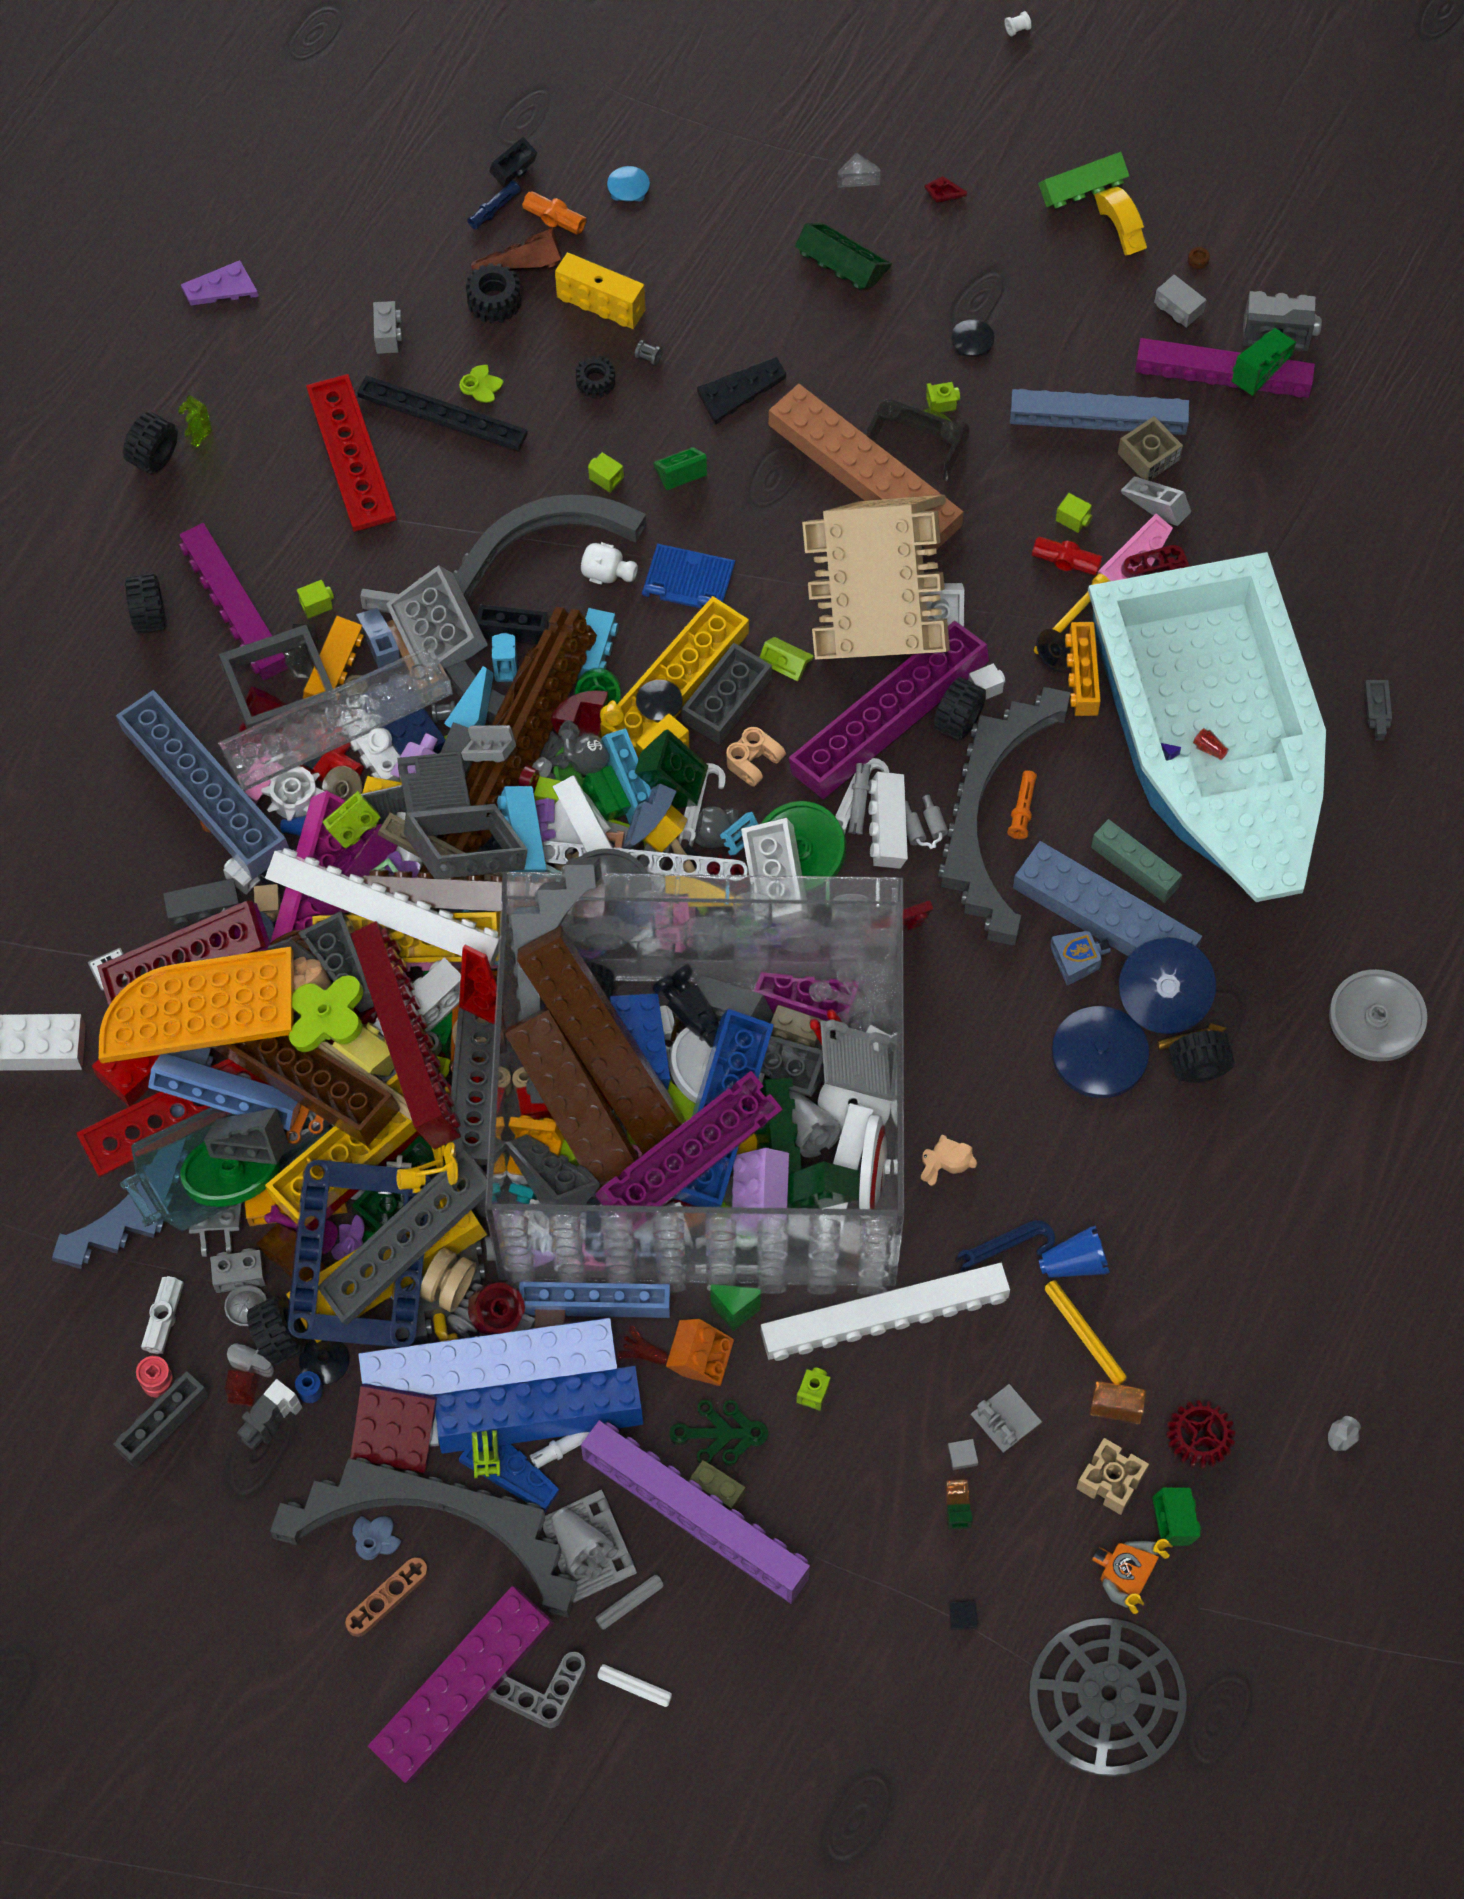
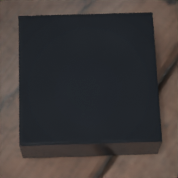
(963, 1615)

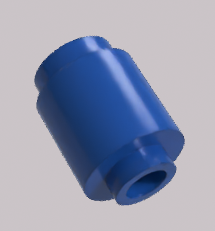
(313, 1392)

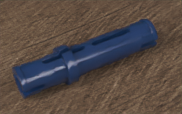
(487, 210)

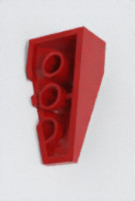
(477, 985)

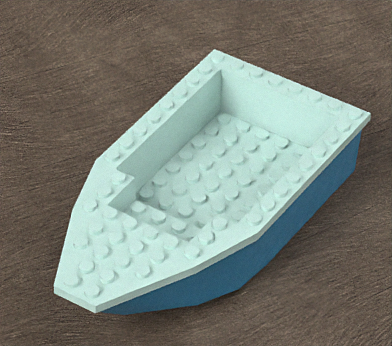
(1219, 656)

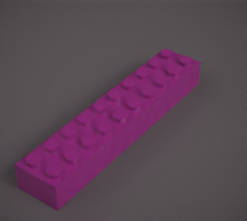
(885, 712)

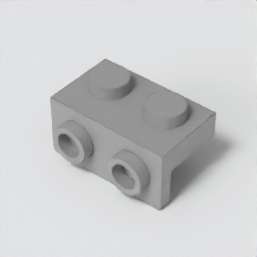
(489, 743)

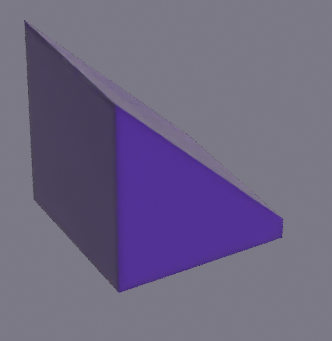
(1170, 751)

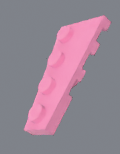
(1148, 538)

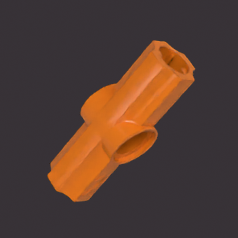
(554, 212)

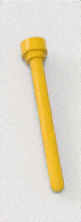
(1077, 608)

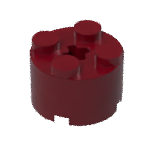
(497, 1294)

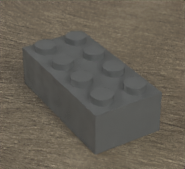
(726, 693)

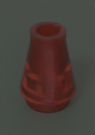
(1210, 744)

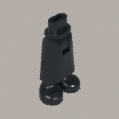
(689, 1005)

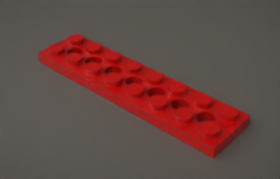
(342, 464)
(137, 1116)

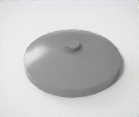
(1378, 1015)

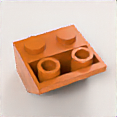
(700, 1352)

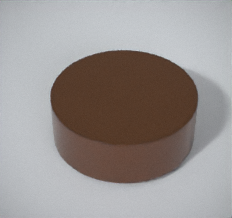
(1198, 257)

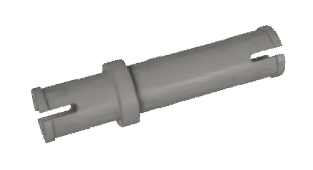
(859, 798)

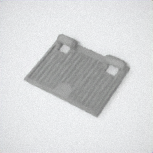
(853, 1062)
(605, 1524)

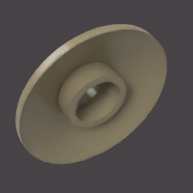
(339, 779)

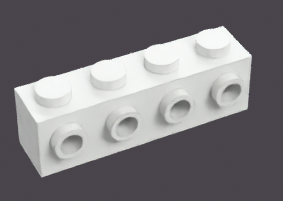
(380, 762)
(888, 820)

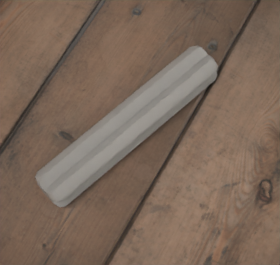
(629, 1602)

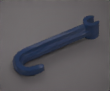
(1006, 1242)

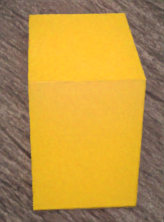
(667, 830)

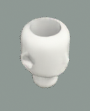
(605, 563)

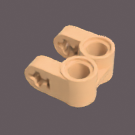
(743, 767)

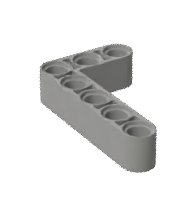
(547, 1700)

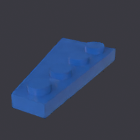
(517, 1476)

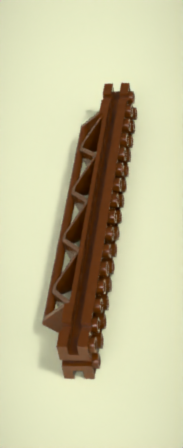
(534, 694)

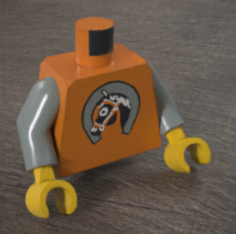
(1129, 1569)

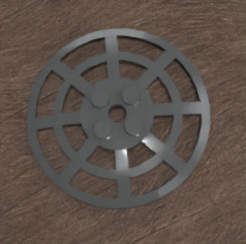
(1102, 1711)

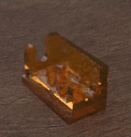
(1118, 1402)

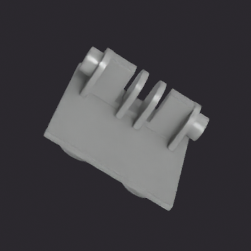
(1005, 1418)

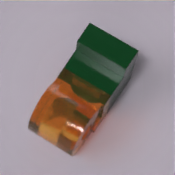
(958, 1504)

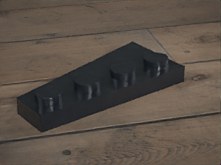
(732, 391)

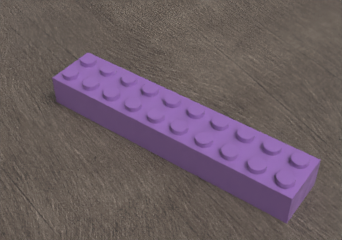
(696, 1511)

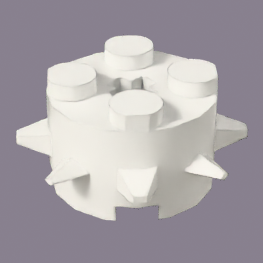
(292, 792)

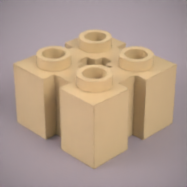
(1108, 1462)

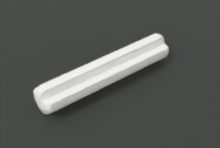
(634, 1685)

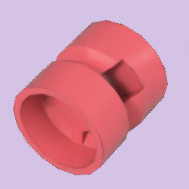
(154, 1376)

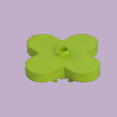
(326, 1014)

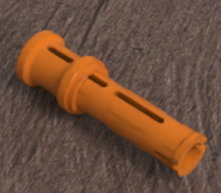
(1021, 814)

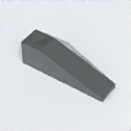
(551, 1176)

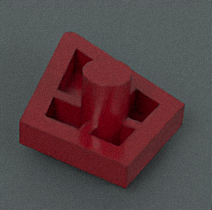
(944, 190)

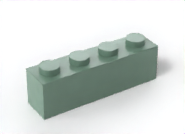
(1136, 861)

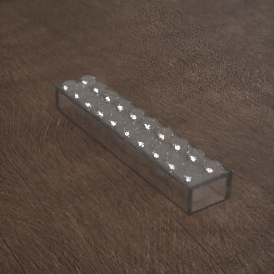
(335, 718)

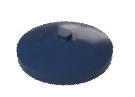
(1167, 985)
(1100, 1052)

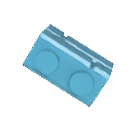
(504, 657)

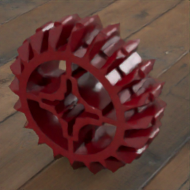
(1208, 1440)

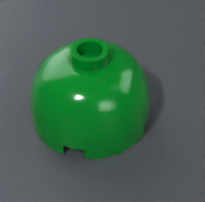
(599, 680)

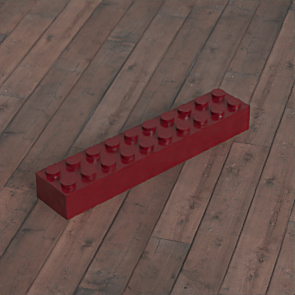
(406, 1035)

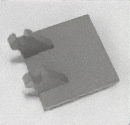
(227, 1220)

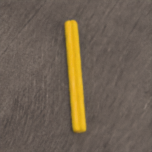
(1085, 1332)

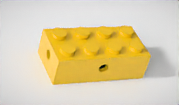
(600, 290)

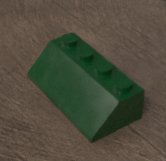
(842, 255)

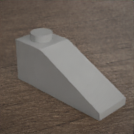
(1158, 499)

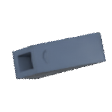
(378, 637)

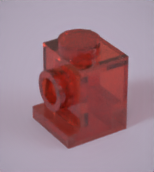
(240, 1387)

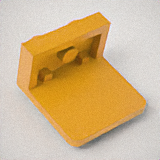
(543, 1130)

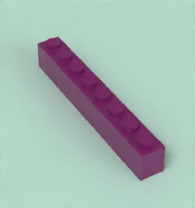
(1216, 367)
(228, 595)

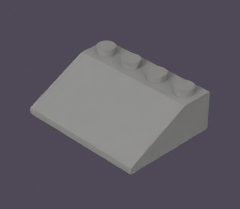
(437, 616)

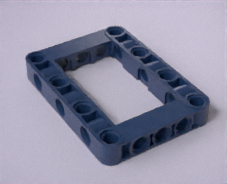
(309, 1251)

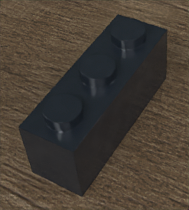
(522, 623)

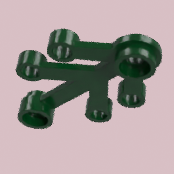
(722, 1433)

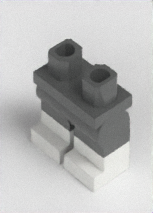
(267, 1414)

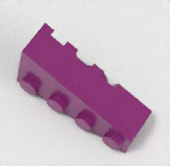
(795, 995)

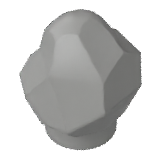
(1344, 1434)

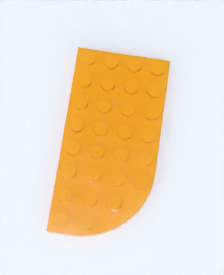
(201, 1006)

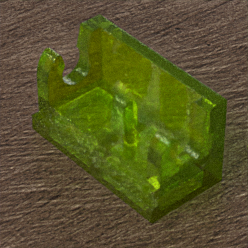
(197, 420)

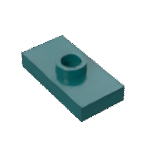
(522, 1193)

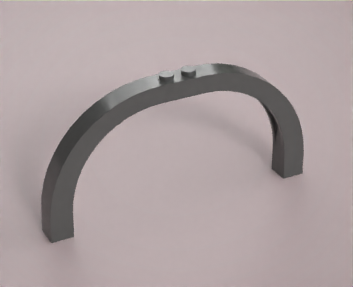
(521, 521)

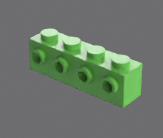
(1084, 179)

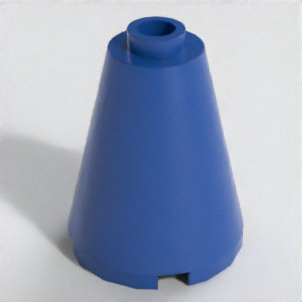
(1076, 1256)

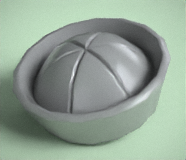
(240, 1301)

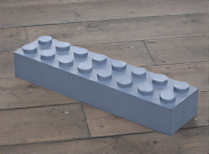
(1094, 902)

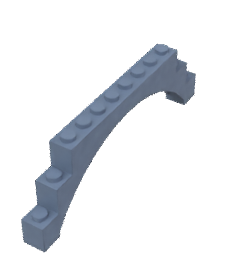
(108, 1231)

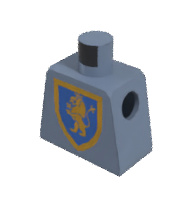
(1078, 954)

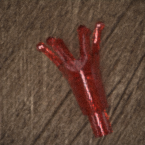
(642, 1349)

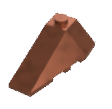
(536, 252)

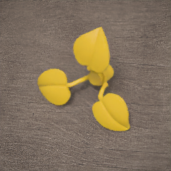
(415, 1177)

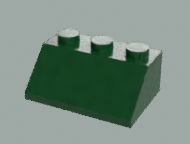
(675, 766)

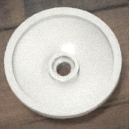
(836, 1103)

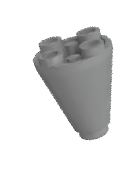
(581, 1544)

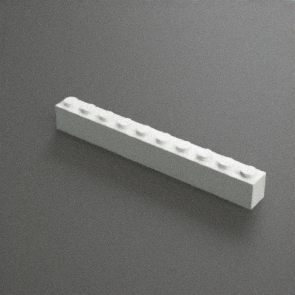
(380, 906)
(885, 1311)

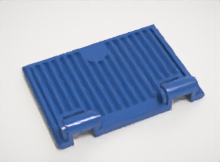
(687, 576)

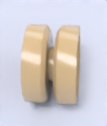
(447, 1279)

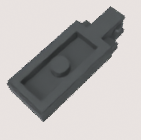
(1378, 707)

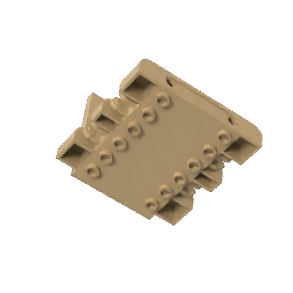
(877, 578)

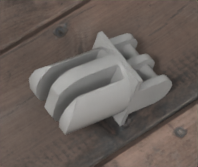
(249, 1360)

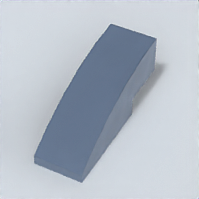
(649, 814)

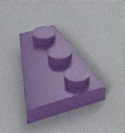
(220, 284)

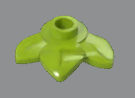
(483, 384)

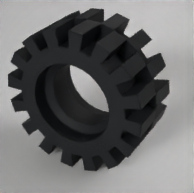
(595, 366)

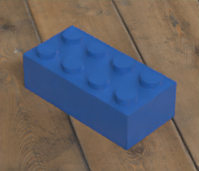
(644, 1021)

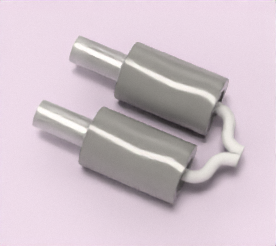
(934, 821)

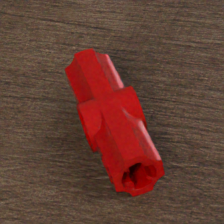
(1067, 555)

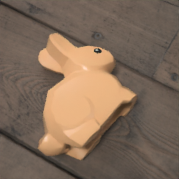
(946, 1155)

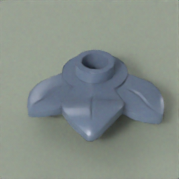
(377, 1534)

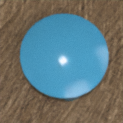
(628, 184)

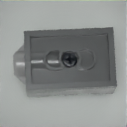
(1289, 315)

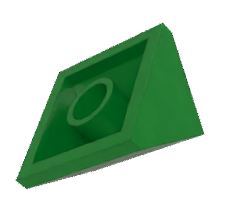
(681, 467)
(735, 1303)

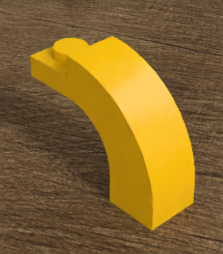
(1125, 216)

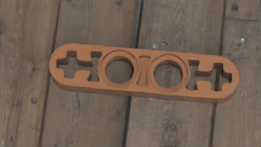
(389, 1599)

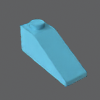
(474, 703)

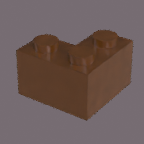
(280, 1248)

